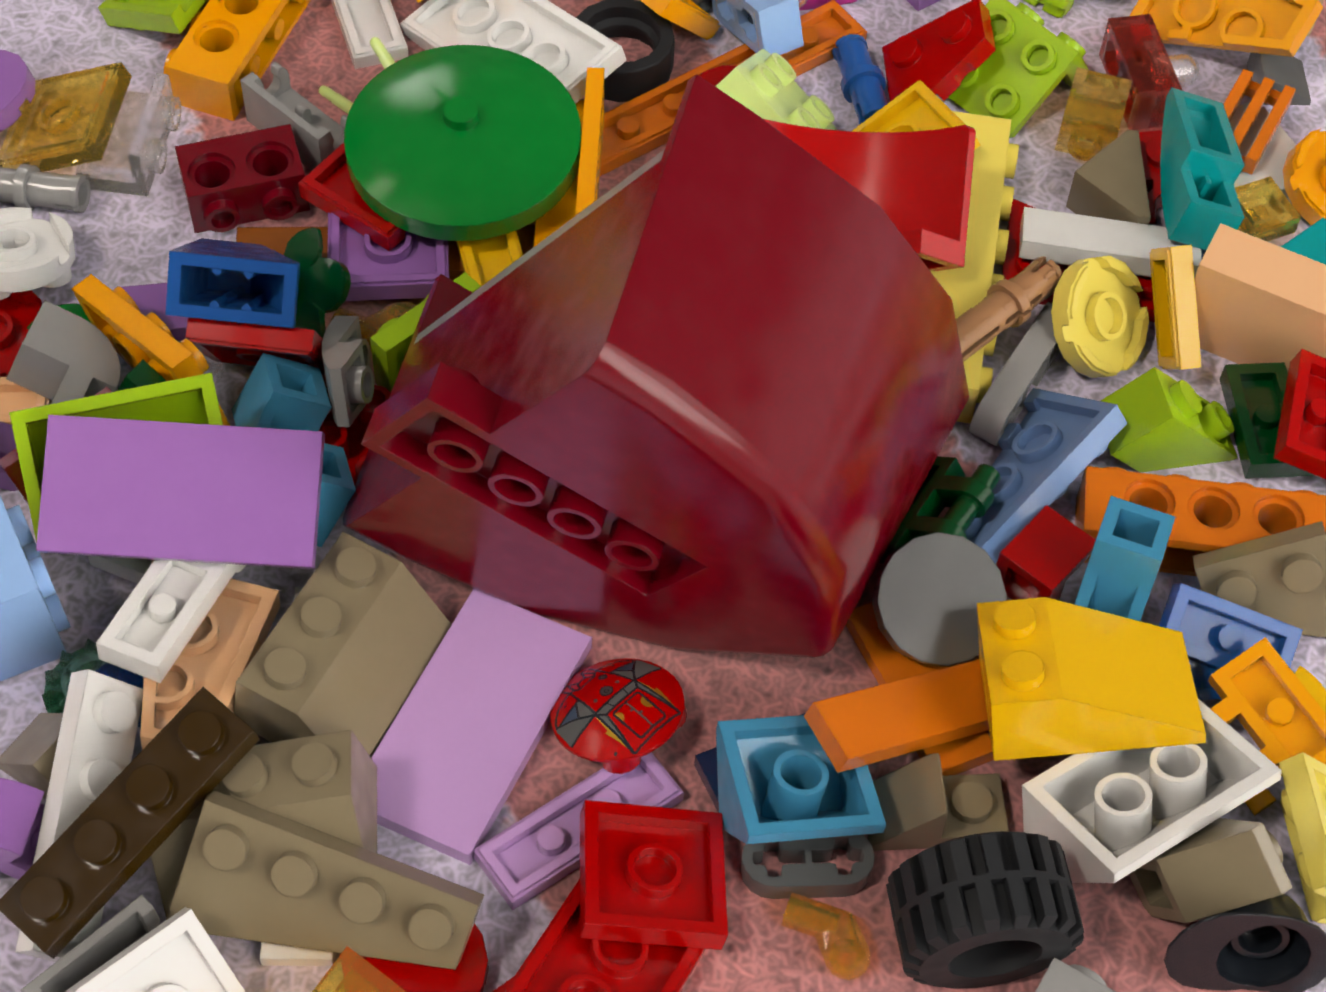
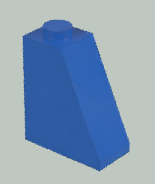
(232, 283)

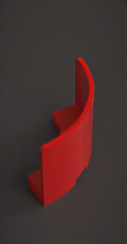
(913, 176)

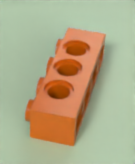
(1230, 511)

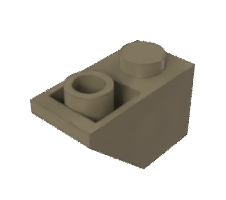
(1213, 872)

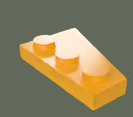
(1233, 25)

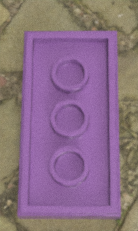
(180, 492)

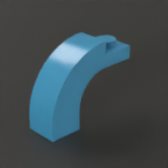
(1125, 559)

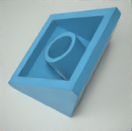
(785, 788)

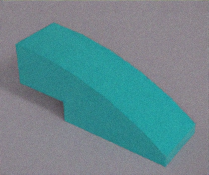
(1198, 169)

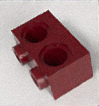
(242, 178)

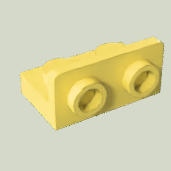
(1305, 817)

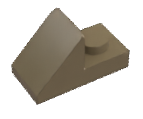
(933, 808)

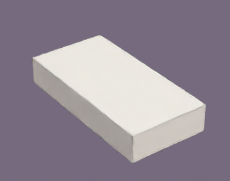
(368, 19)

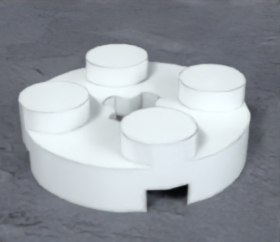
(33, 251)

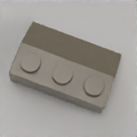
(343, 650)
(309, 779)

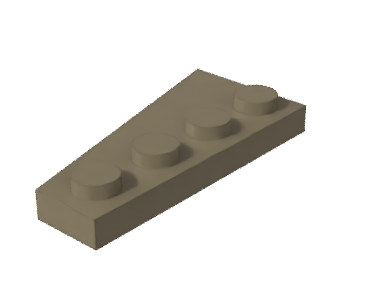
(306, 889)

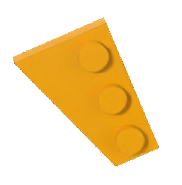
(137, 335)

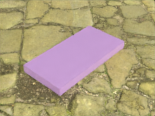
(473, 723)

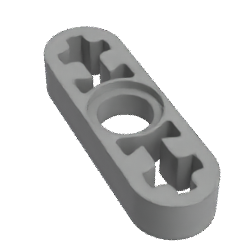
(1009, 390)

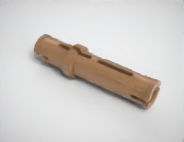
(1007, 305)

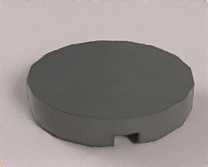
(931, 598)

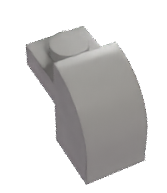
(65, 357)

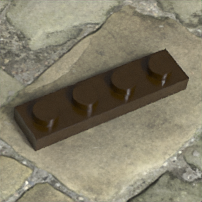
(127, 822)

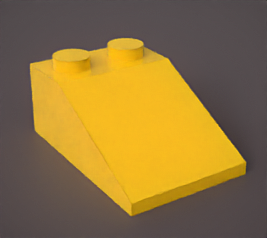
(1082, 681)

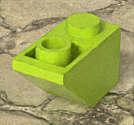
(1169, 425)

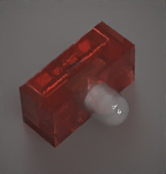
(1136, 53)

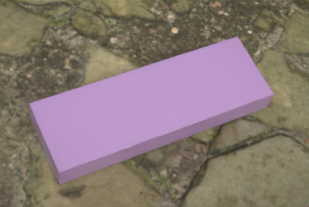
(547, 841)

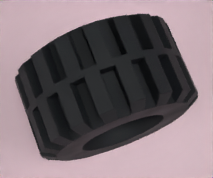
(984, 909)

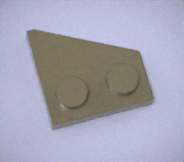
(1273, 576)

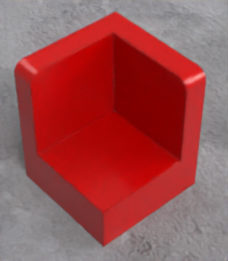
(1043, 556)

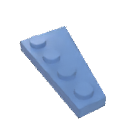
(1042, 460)

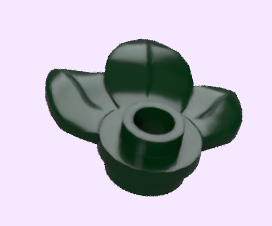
(322, 281)

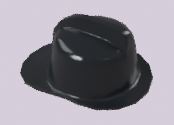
(1250, 948)

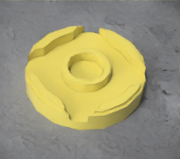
(1099, 316)

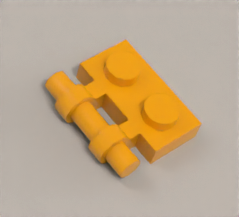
(1271, 708)

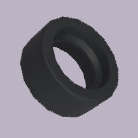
(639, 22)

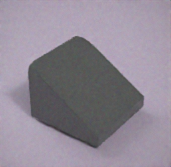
(1284, 71)

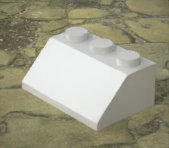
(1137, 803)

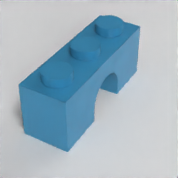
(295, 398)

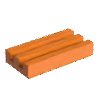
(1260, 94)

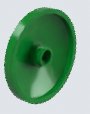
(463, 142)

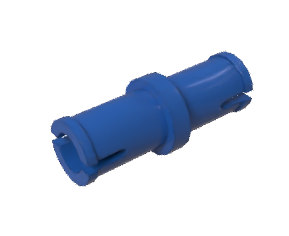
(861, 80)

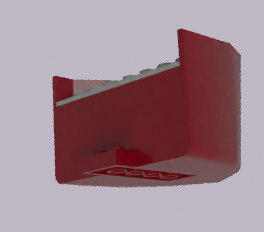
(677, 403)

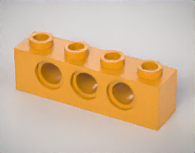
(225, 46)

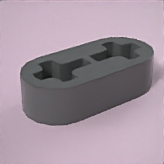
(802, 875)

